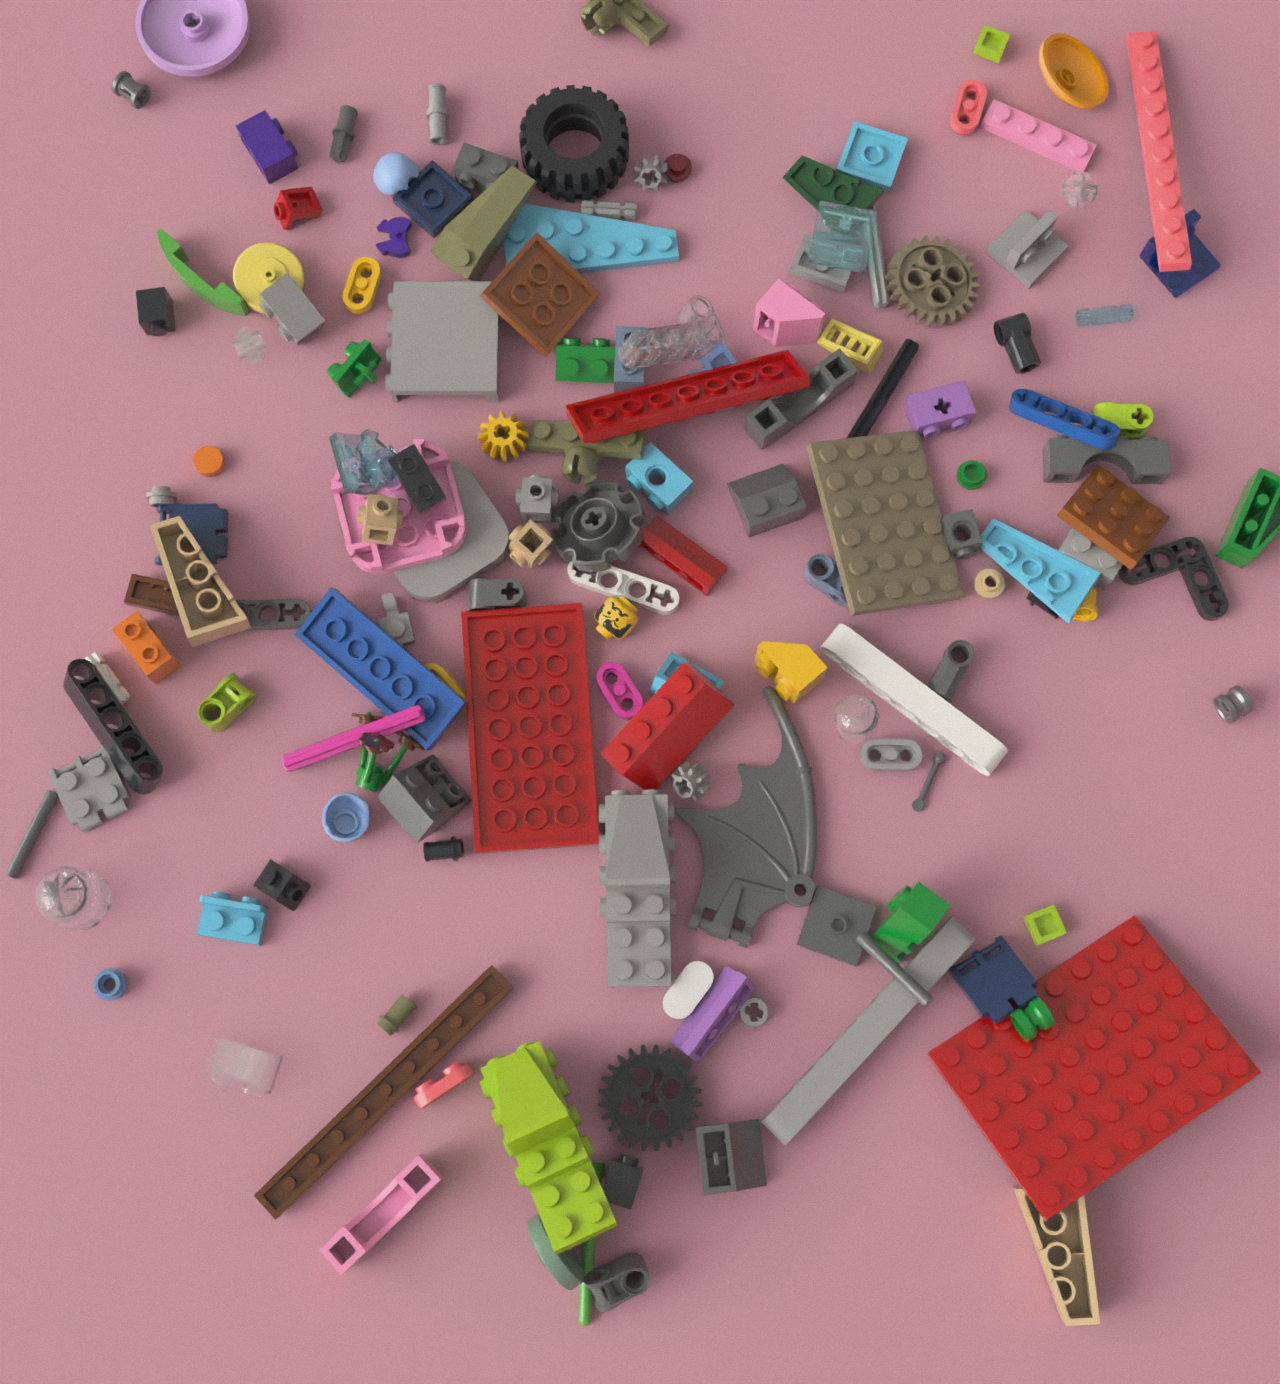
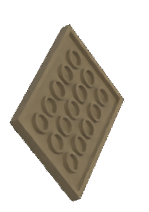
(884, 522)

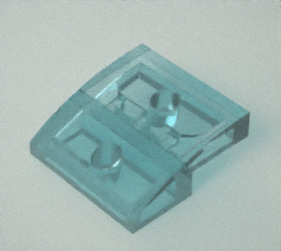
(842, 236)

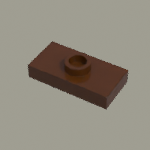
(150, 594)

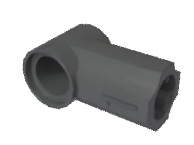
(949, 672)

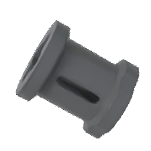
(135, 92)

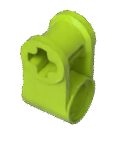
(1126, 418)
(227, 701)

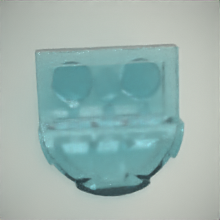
(362, 462)

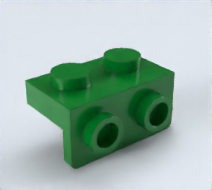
(585, 360)

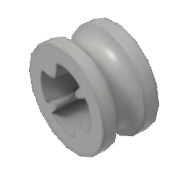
(745, 1018)

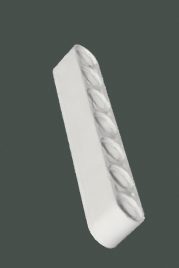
(914, 699)

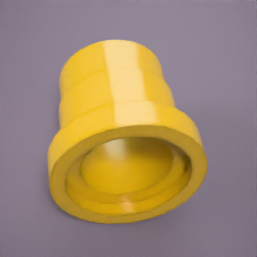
(1088, 610)

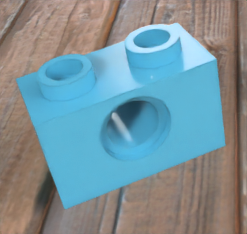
(656, 464)

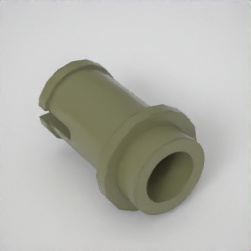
(396, 1015)

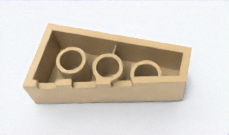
(199, 593)
(1065, 1259)

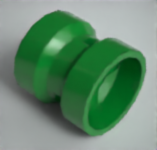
(1032, 1019)

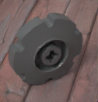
(598, 526)

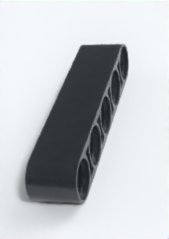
(112, 712)

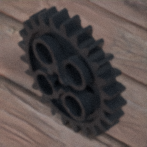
(622, 1086)

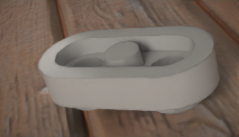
(889, 753)

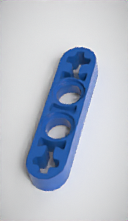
(1095, 431)

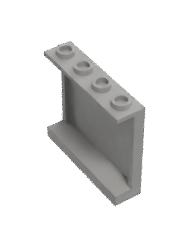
(442, 340)

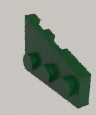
(820, 182)

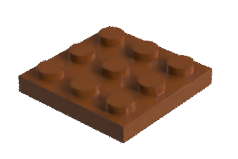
(540, 294)
(1114, 517)

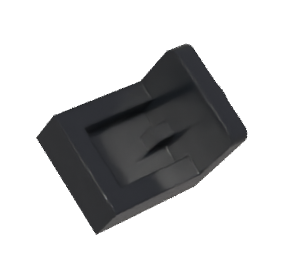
(282, 885)

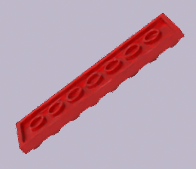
(686, 396)

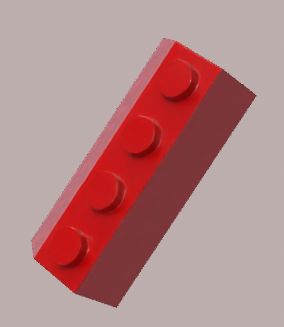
(667, 728)

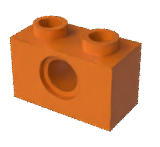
(146, 647)

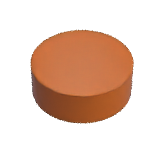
(209, 461)

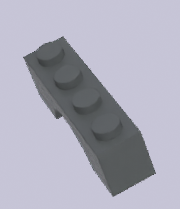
(781, 415)
(1142, 460)

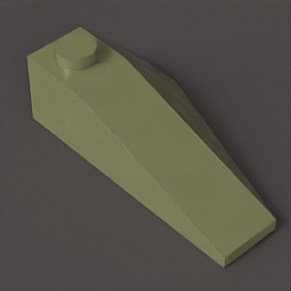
(478, 231)

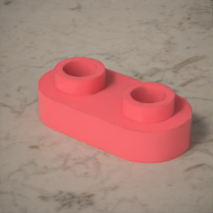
(968, 109)
(431, 1091)

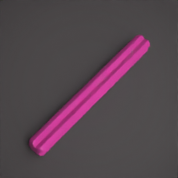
(349, 739)

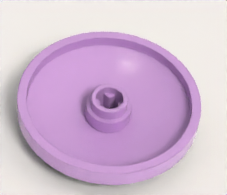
(192, 35)

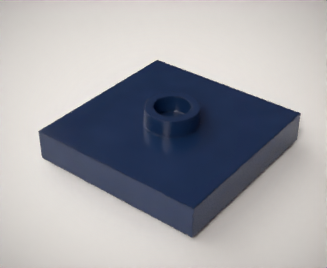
(433, 199)

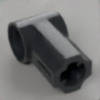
(1015, 336)

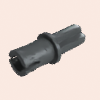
(343, 133)

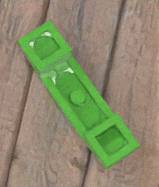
(221, 297)

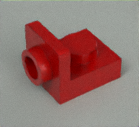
(296, 205)

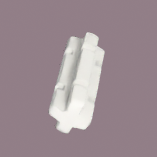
(109, 677)

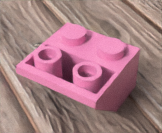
(787, 317)

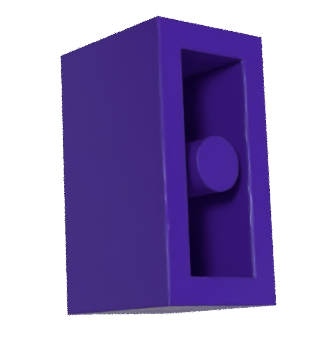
(267, 146)

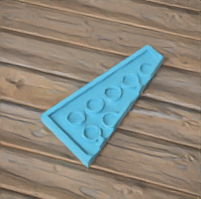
(592, 241)

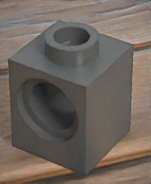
(965, 523)

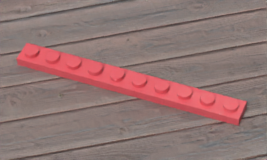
(1158, 152)

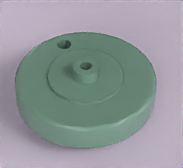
(564, 1266)

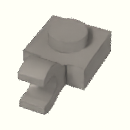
(396, 623)

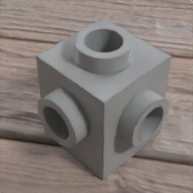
(537, 499)

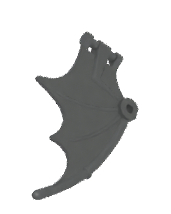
(759, 843)

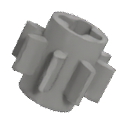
(646, 166)
(691, 781)

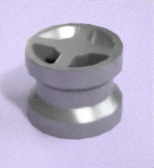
(1233, 704)

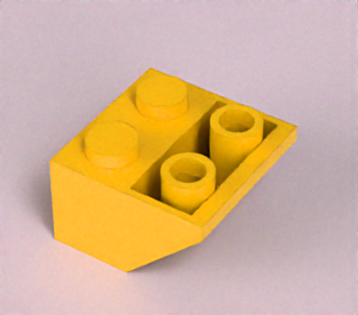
(791, 667)

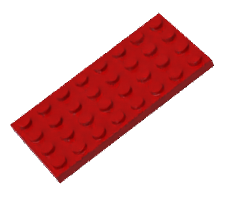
(529, 729)

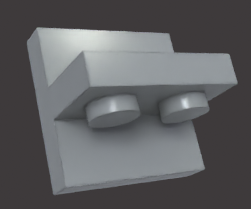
(1028, 247)

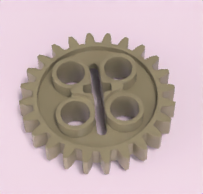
(932, 281)

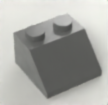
(767, 500)

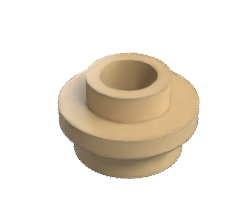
(985, 591)

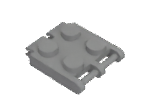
(91, 789)

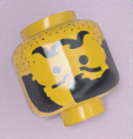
(616, 617)

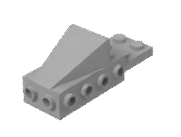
(637, 887)

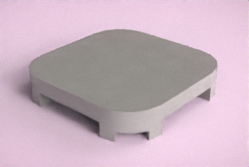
(482, 548)

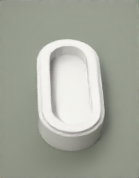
(687, 990)

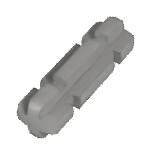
(609, 209)

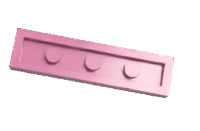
(1038, 136)

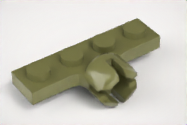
(628, 13)
(579, 457)

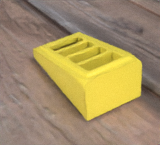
(857, 358)

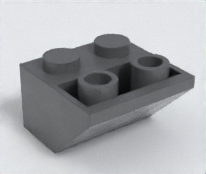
(423, 798)
(730, 1156)

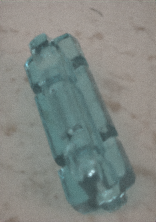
(1104, 315)

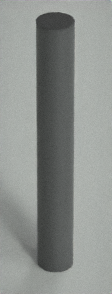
(32, 834)
(894, 969)

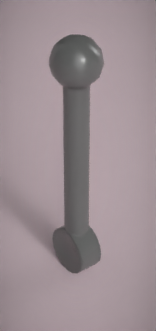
(919, 804)

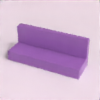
(713, 1014)

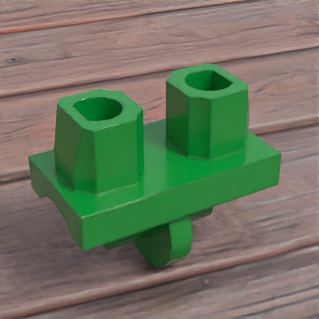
(356, 369)

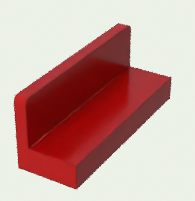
(682, 555)

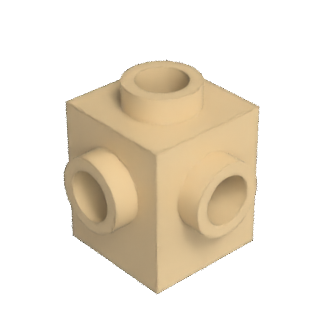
(379, 519)
(534, 535)

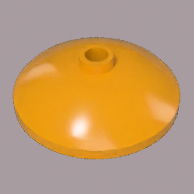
(1073, 71)

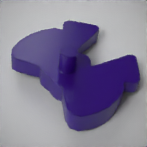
(398, 229)

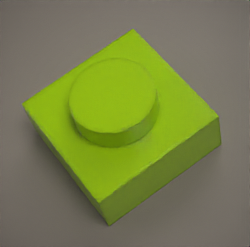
(991, 44)
(1044, 925)

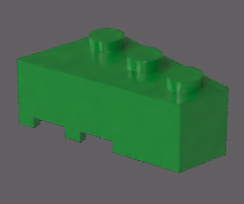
(1253, 520)
(910, 920)

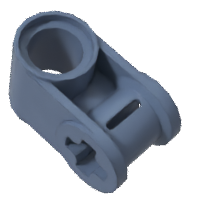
(828, 584)

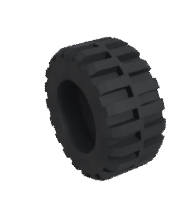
(569, 111)

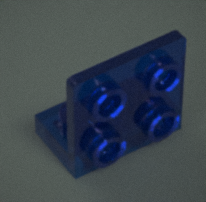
(1202, 261)

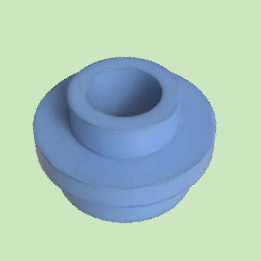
(101, 980)

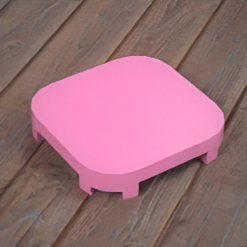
(422, 536)

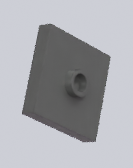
(834, 925)

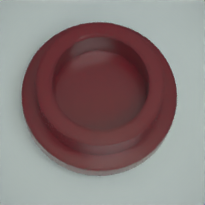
(678, 167)

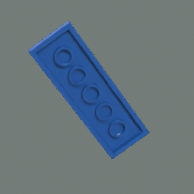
(380, 666)

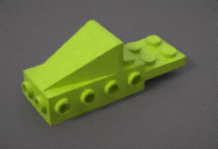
(547, 1145)

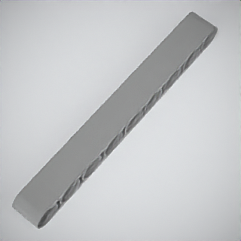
(866, 1032)

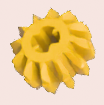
(497, 445)

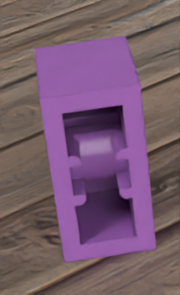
(949, 399)

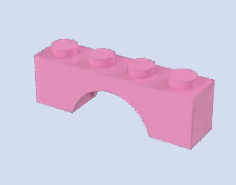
(381, 1214)

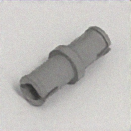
(437, 114)

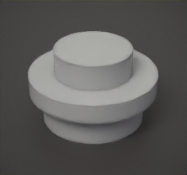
(161, 496)

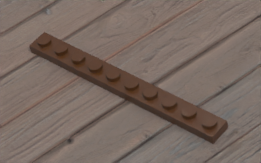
(383, 1092)

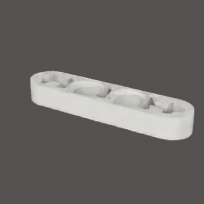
(625, 580)

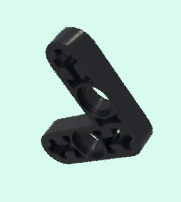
(1188, 566)

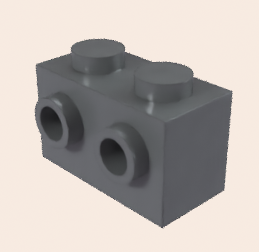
(479, 168)

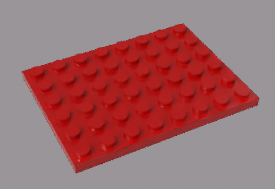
(1107, 1082)

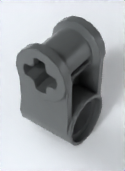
(493, 593)
(616, 1282)

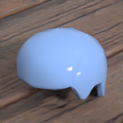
(394, 172)
(346, 817)

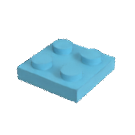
(872, 155)

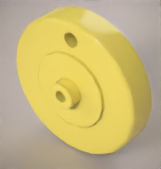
(261, 267)

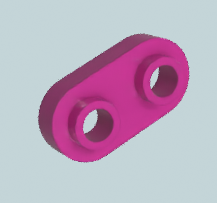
(620, 691)

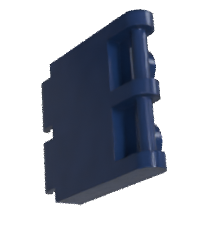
(204, 524)
(995, 981)

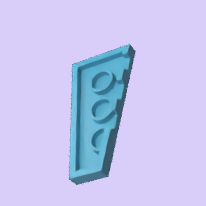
(1043, 570)

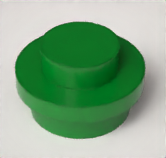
(971, 475)

